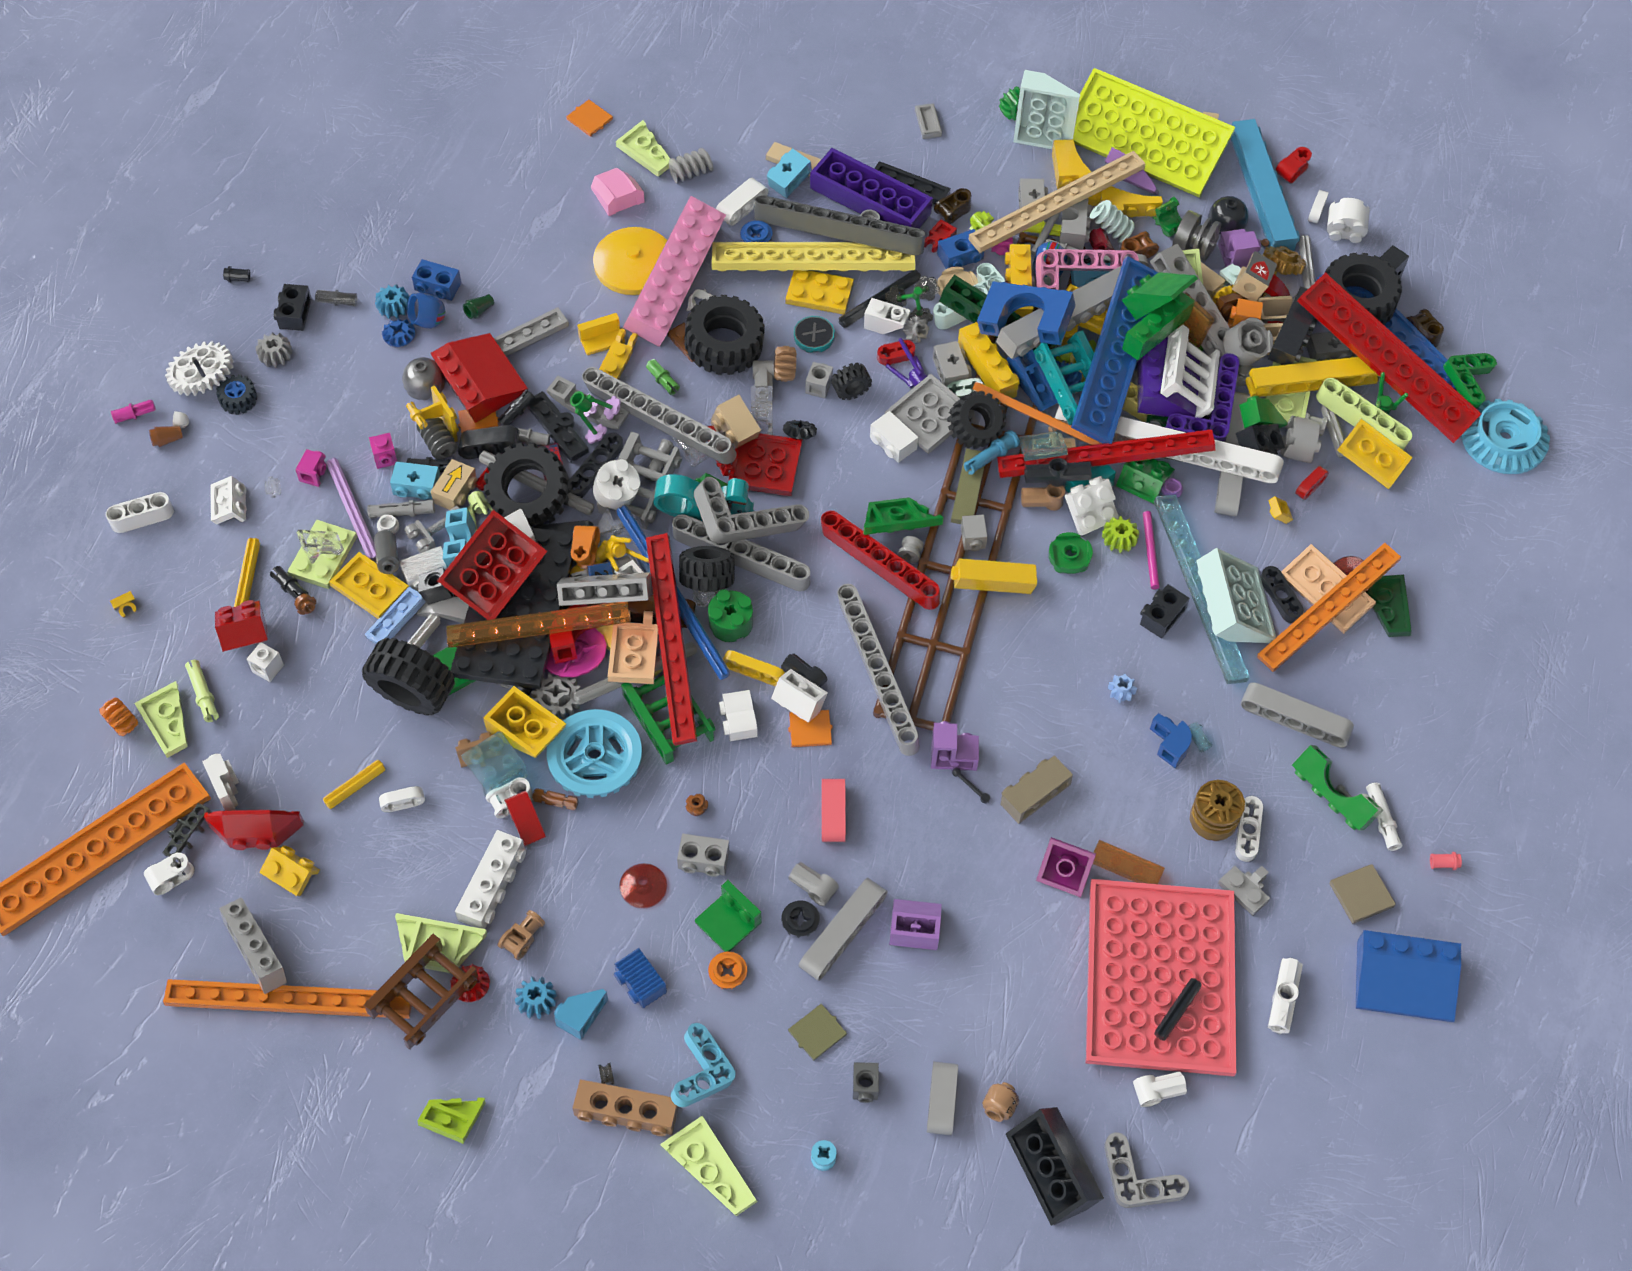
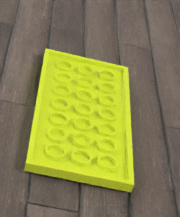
(1169, 137)

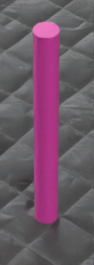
(1151, 552)

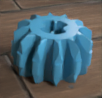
(392, 301)
(530, 991)

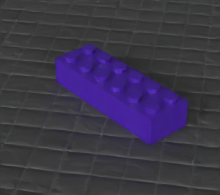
(866, 188)

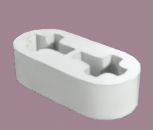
(1318, 206)
(401, 799)

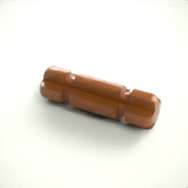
(555, 799)

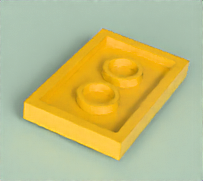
(819, 291)
(1374, 453)
(367, 585)

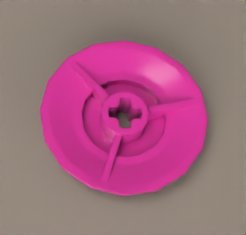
(590, 652)

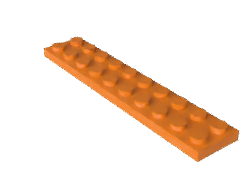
(98, 846)

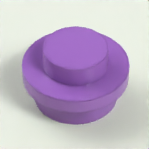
(1172, 487)

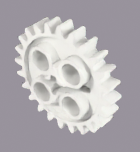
(214, 361)

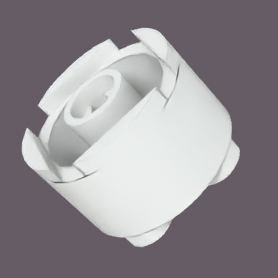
(1348, 220)
(618, 473)

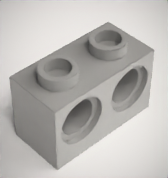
(704, 848)

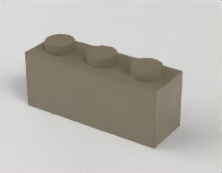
(1036, 789)

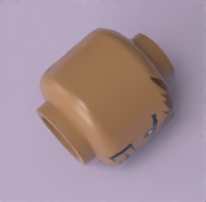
(1000, 1102)

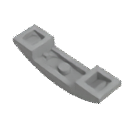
(562, 391)
(450, 609)

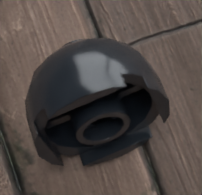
(1230, 213)

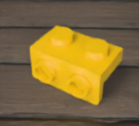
(288, 869)

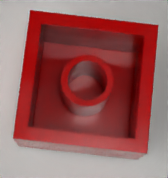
(240, 625)

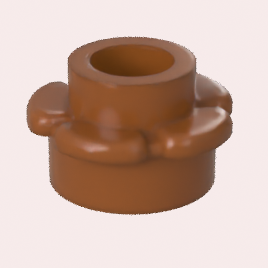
(305, 604)
(699, 809)

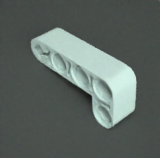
(945, 317)

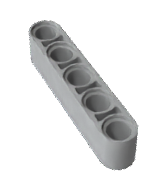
(1297, 715)
(843, 929)

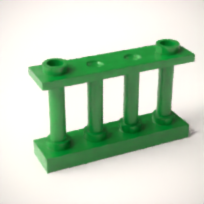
(656, 729)

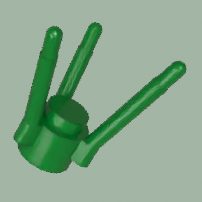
(1385, 402)

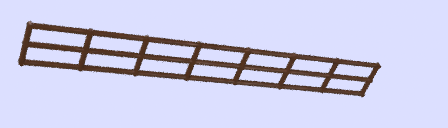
(933, 643)

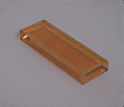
(1127, 864)

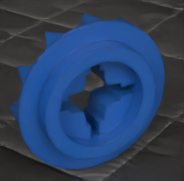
(756, 227)
(399, 339)

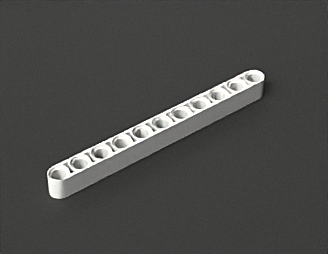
(1226, 458)

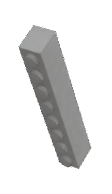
(1090, 300)

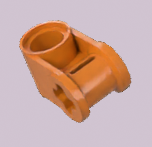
(585, 545)

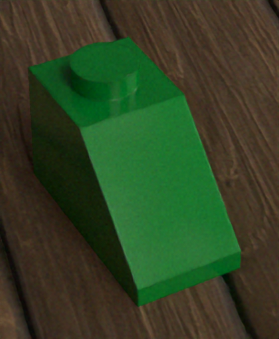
(1260, 412)

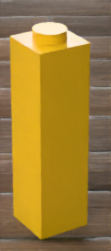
(994, 576)

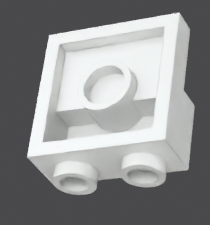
(1092, 505)
(223, 780)

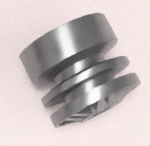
(1198, 236)

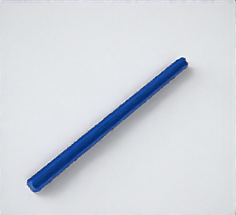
(685, 611)

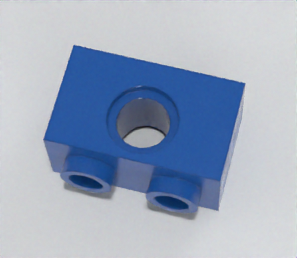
(958, 251)

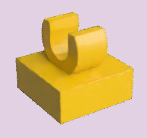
(123, 601)

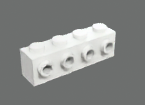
(490, 880)

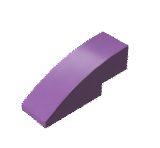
(1138, 179)

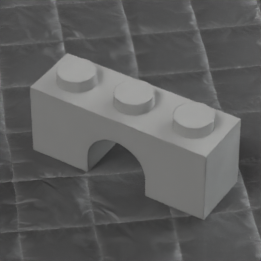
(1076, 225)

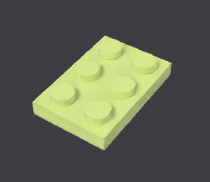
(326, 564)

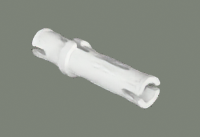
(1387, 825)

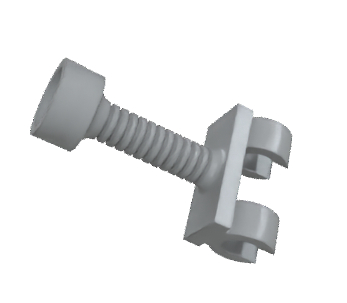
(425, 544)

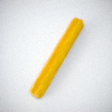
(247, 571)

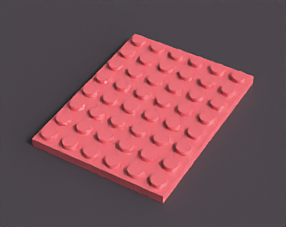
(1141, 957)

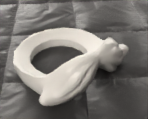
(701, 294)

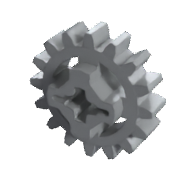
(555, 687)

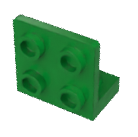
(1144, 478)
(729, 918)

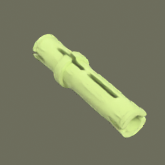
(204, 698)

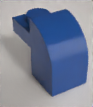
(1176, 739)

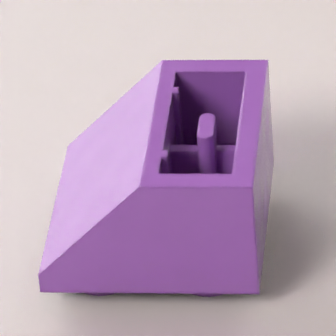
(915, 924)

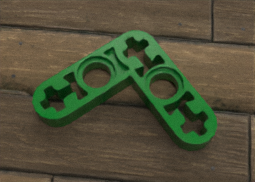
(1465, 372)

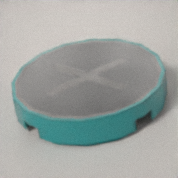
(814, 334)

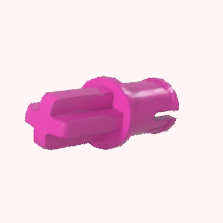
(132, 411)

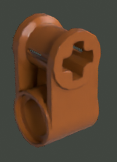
(1141, 245)

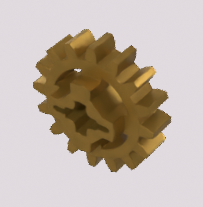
(1286, 260)

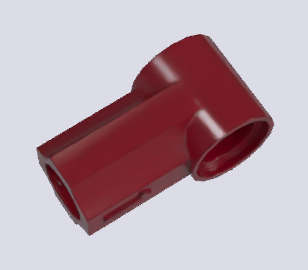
(1100, 240)

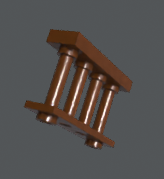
(414, 968)

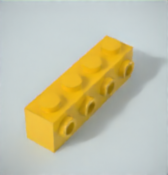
(1019, 270)
(987, 361)

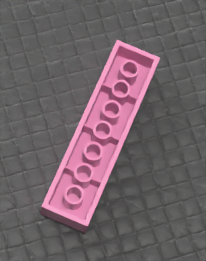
(674, 271)

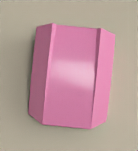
(617, 191)

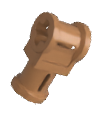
(520, 937)

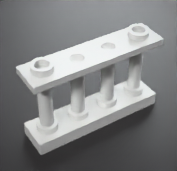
(1175, 372)

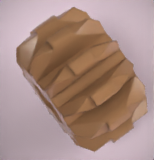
(785, 363)

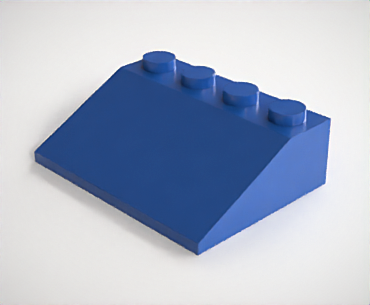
(1407, 975)

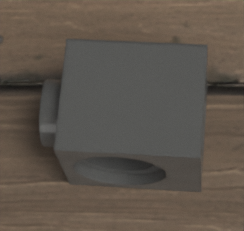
(869, 1072)

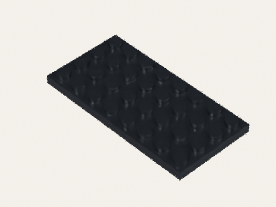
(523, 659)

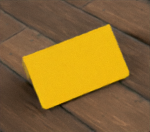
(599, 333)

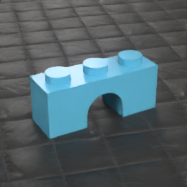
(460, 530)

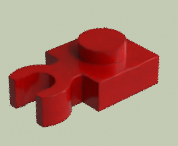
(939, 232)

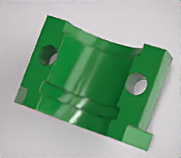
(1168, 218)

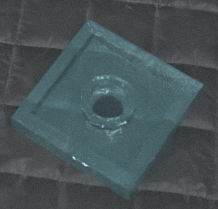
(1043, 445)

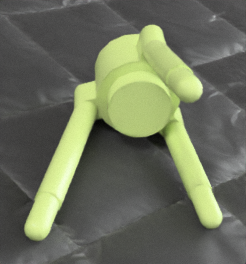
(478, 504)

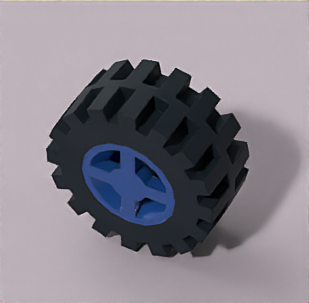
(230, 389)

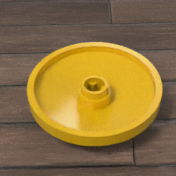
(627, 258)

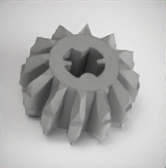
(274, 349)

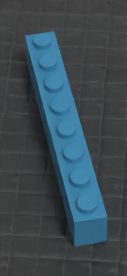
(1263, 185)

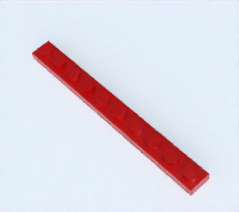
(1119, 451)
(671, 640)

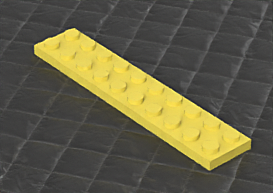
(807, 256)

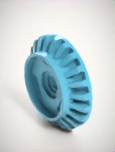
(1499, 453)
(594, 730)

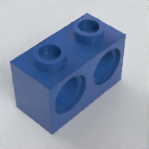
(436, 280)

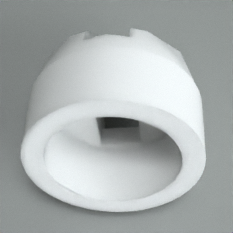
(180, 419)

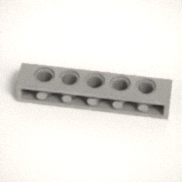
(1174, 261)

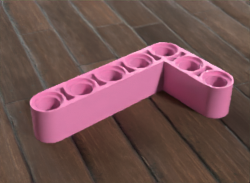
(1077, 263)

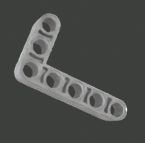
(726, 528)

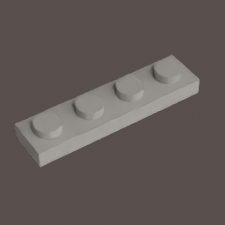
(532, 331)

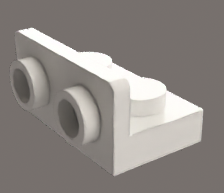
(228, 500)

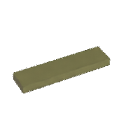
(967, 490)

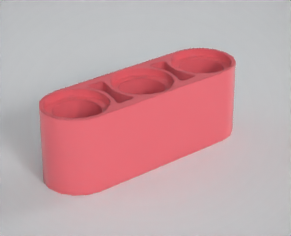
(833, 810)

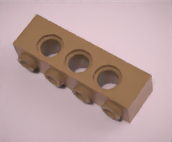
(591, 1092)

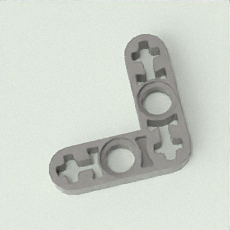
(1136, 1186)

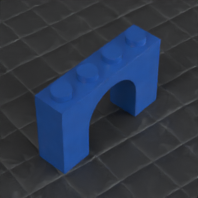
(1006, 298)

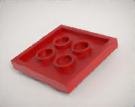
(768, 464)

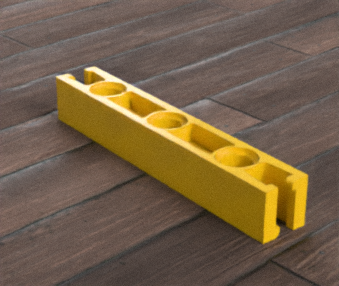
(1308, 376)

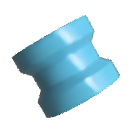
(821, 1160)

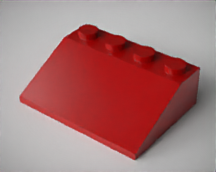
(479, 374)
(492, 566)

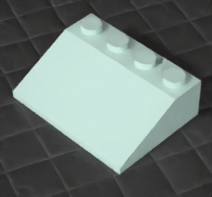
(1045, 111)
(1235, 598)

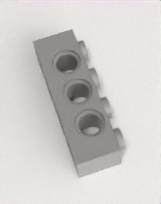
(604, 589)
(253, 945)

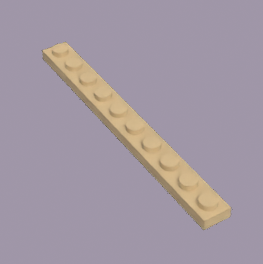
(1056, 201)

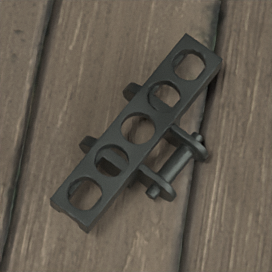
(177, 833)

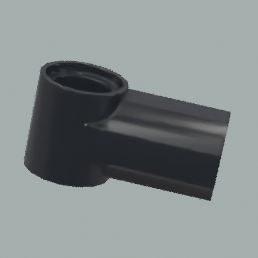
(798, 665)

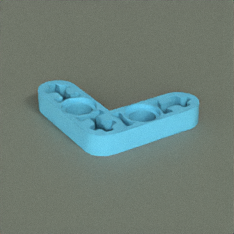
(711, 1068)

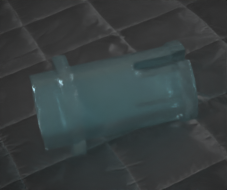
(1199, 737)

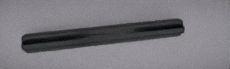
(859, 311)

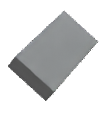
(928, 121)

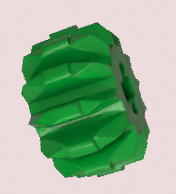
(1009, 103)

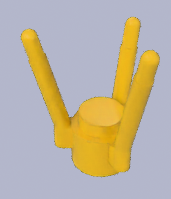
(616, 548)

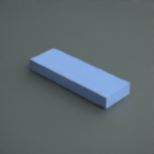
(396, 616)

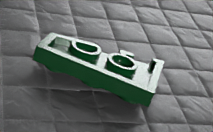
(1392, 605)

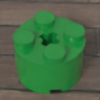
(730, 615)

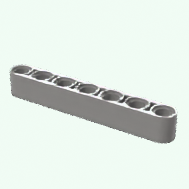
(1229, 484)
(750, 557)

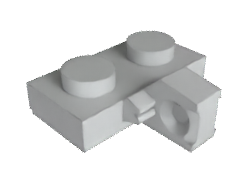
(1246, 888)

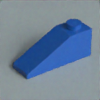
(1032, 380)

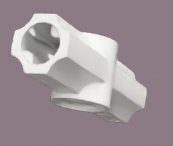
(1283, 1008)

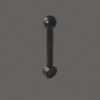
(984, 797)

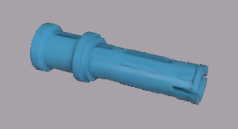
(997, 449)

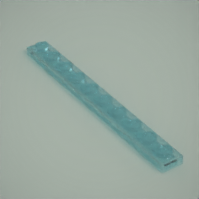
(1186, 555)

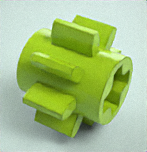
(980, 220)

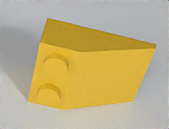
(523, 722)

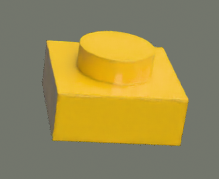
(1280, 510)

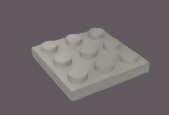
(926, 412)

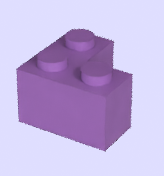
(1238, 247)
(953, 750)

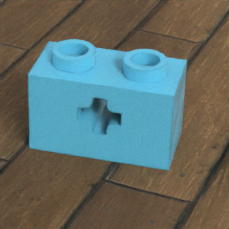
(789, 173)
(414, 480)

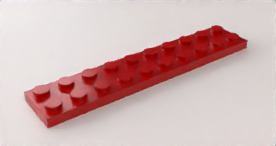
(1388, 354)

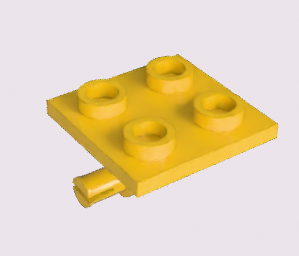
(437, 409)

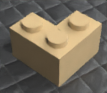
(735, 421)

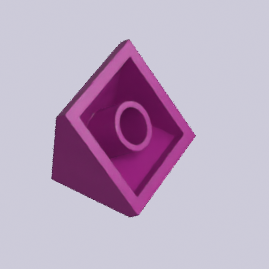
(1066, 867)

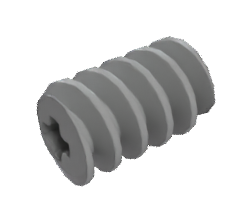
(690, 163)

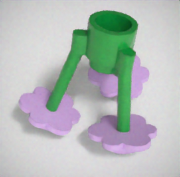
(587, 405)

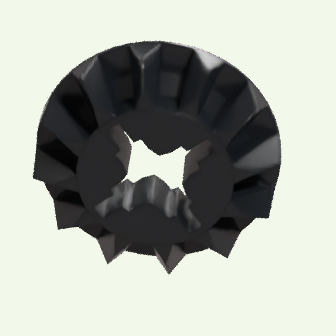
(799, 429)
(792, 912)

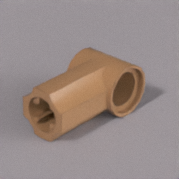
(1043, 497)

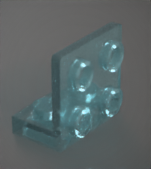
(494, 762)

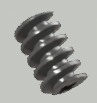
(438, 438)

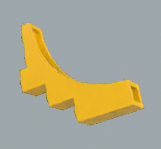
(1070, 167)

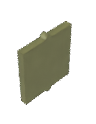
(817, 1032)

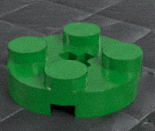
(1070, 564)

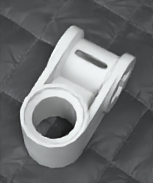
(504, 792)
(167, 874)

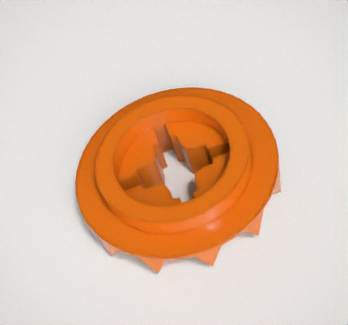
(727, 960)

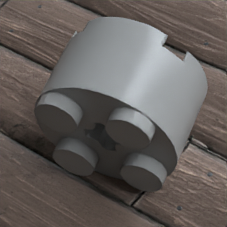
(1248, 341)
(1302, 439)

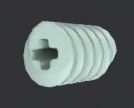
(1111, 217)

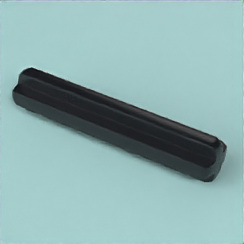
(1178, 1009)

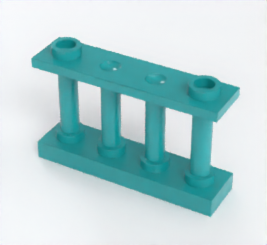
(1083, 355)

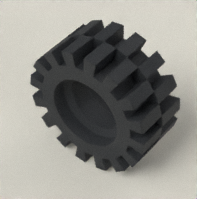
(851, 381)

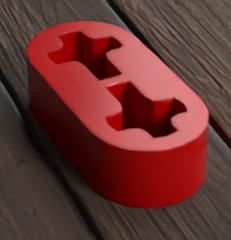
(895, 352)
(1312, 482)

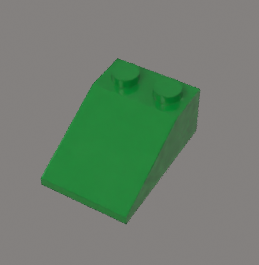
(1155, 292)

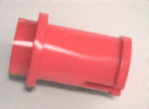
(1445, 861)

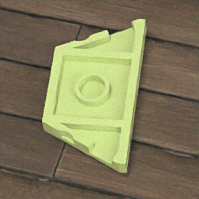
(456, 939)

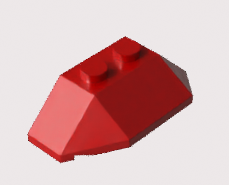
(254, 827)

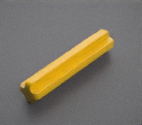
(354, 784)

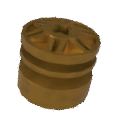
(1217, 810)

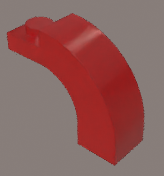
(564, 642)

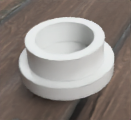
(389, 523)

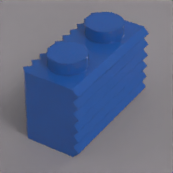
(640, 978)

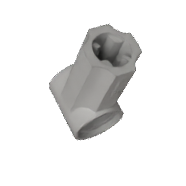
(763, 373)
(818, 887)

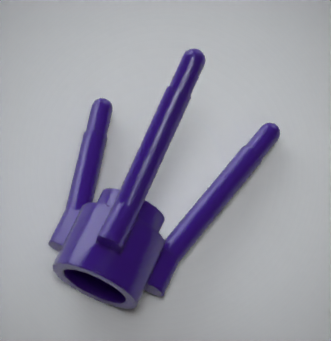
(916, 374)

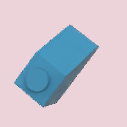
(580, 1012)

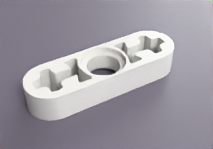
(1242, 836)

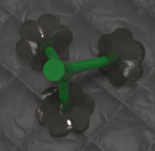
(924, 289)

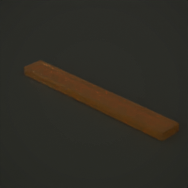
(537, 624)

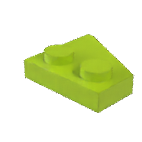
(451, 1117)

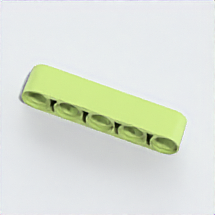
(1353, 408)

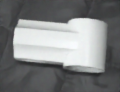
(1153, 1089)

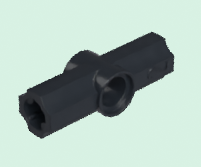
(1057, 472)

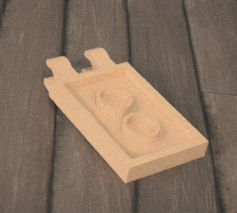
(634, 651)

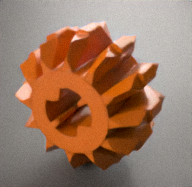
(118, 716)

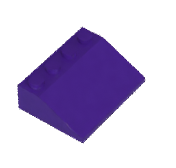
(1150, 376)

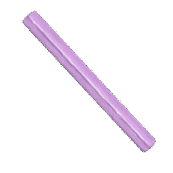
(352, 508)

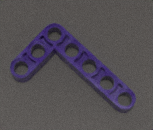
(1223, 404)

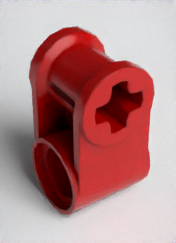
(1294, 164)

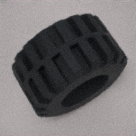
(990, 412)
(706, 568)

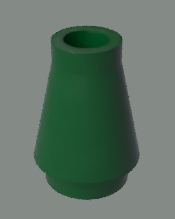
(477, 306)

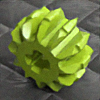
(1120, 534)

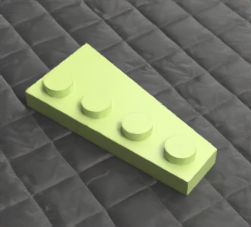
(708, 1162)

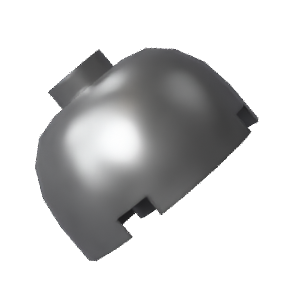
(420, 376)

